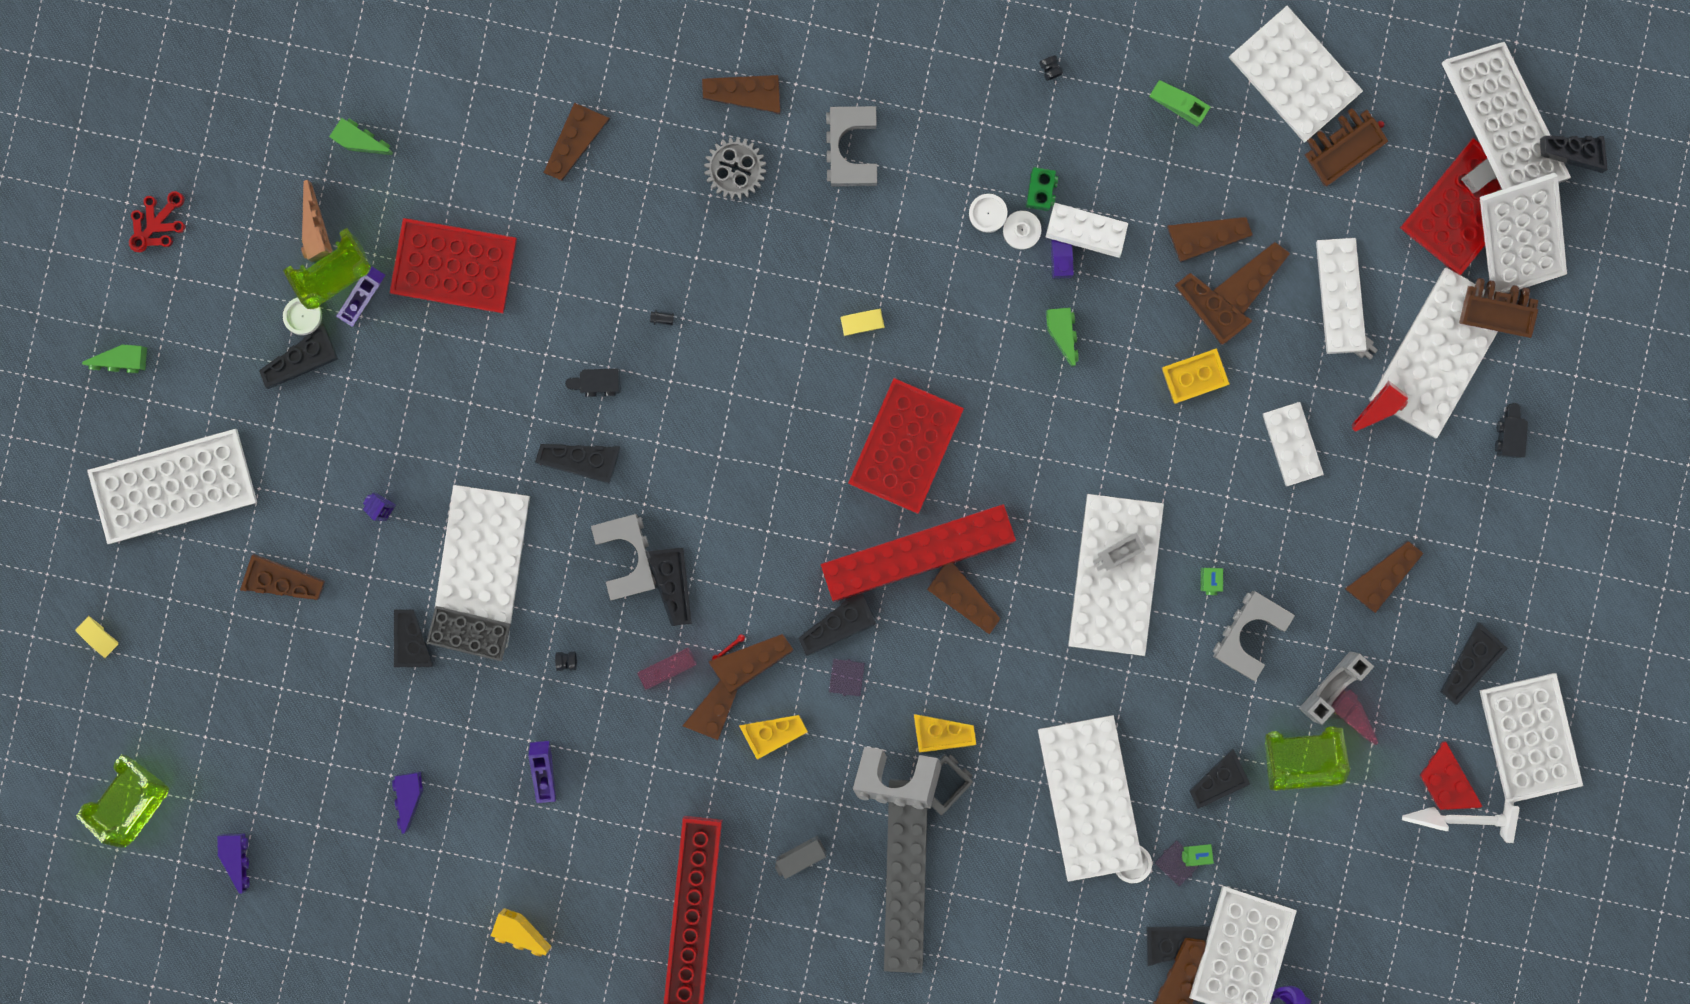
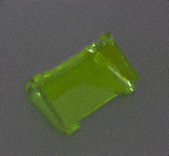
(331, 273)
(1306, 760)
(124, 805)

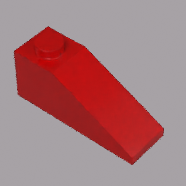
(1384, 404)

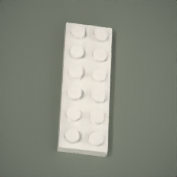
(1341, 296)

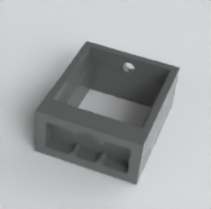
(965, 774)
(800, 857)

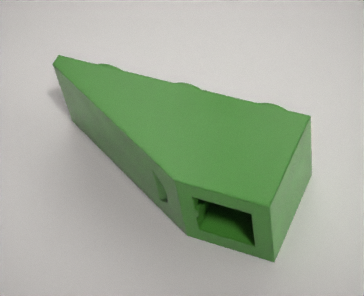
(1180, 102)
(354, 139)
(1060, 328)
(122, 357)

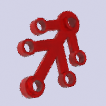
(154, 223)

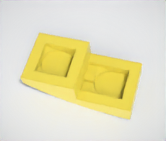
(862, 322)
(96, 637)

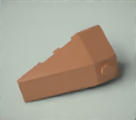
(314, 233)

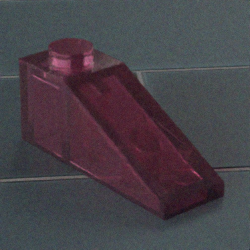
(667, 668)
(1353, 714)

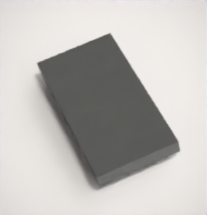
(468, 633)

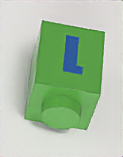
(1212, 580)
(1197, 855)

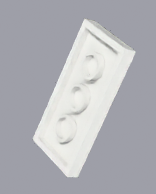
(1086, 230)
(1293, 444)

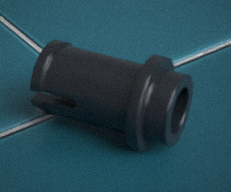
(661, 318)

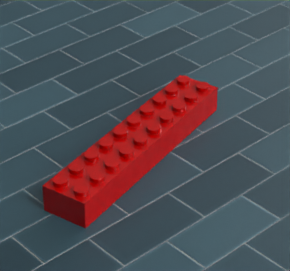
(918, 553)
(693, 910)

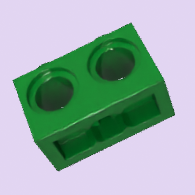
(1037, 188)

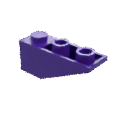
(408, 791)
(233, 857)

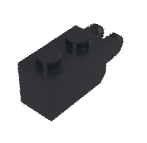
(596, 381)
(1512, 433)

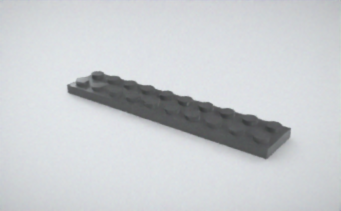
(905, 886)

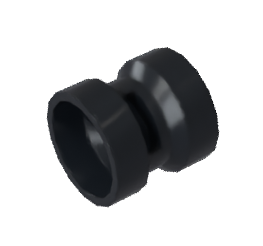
(1051, 67)
(566, 661)

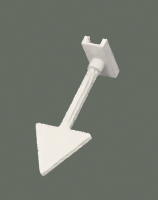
(1432, 818)

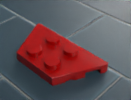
(1448, 782)

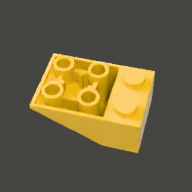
(516, 929)

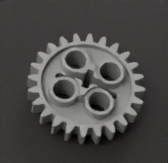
(742, 152)

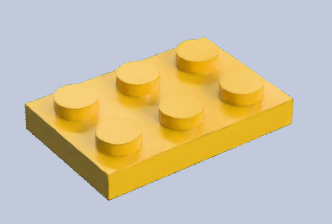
(1195, 376)

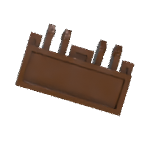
(1348, 146)
(1502, 312)

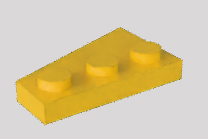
(772, 734)
(942, 734)

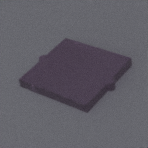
(846, 677)
(1173, 865)

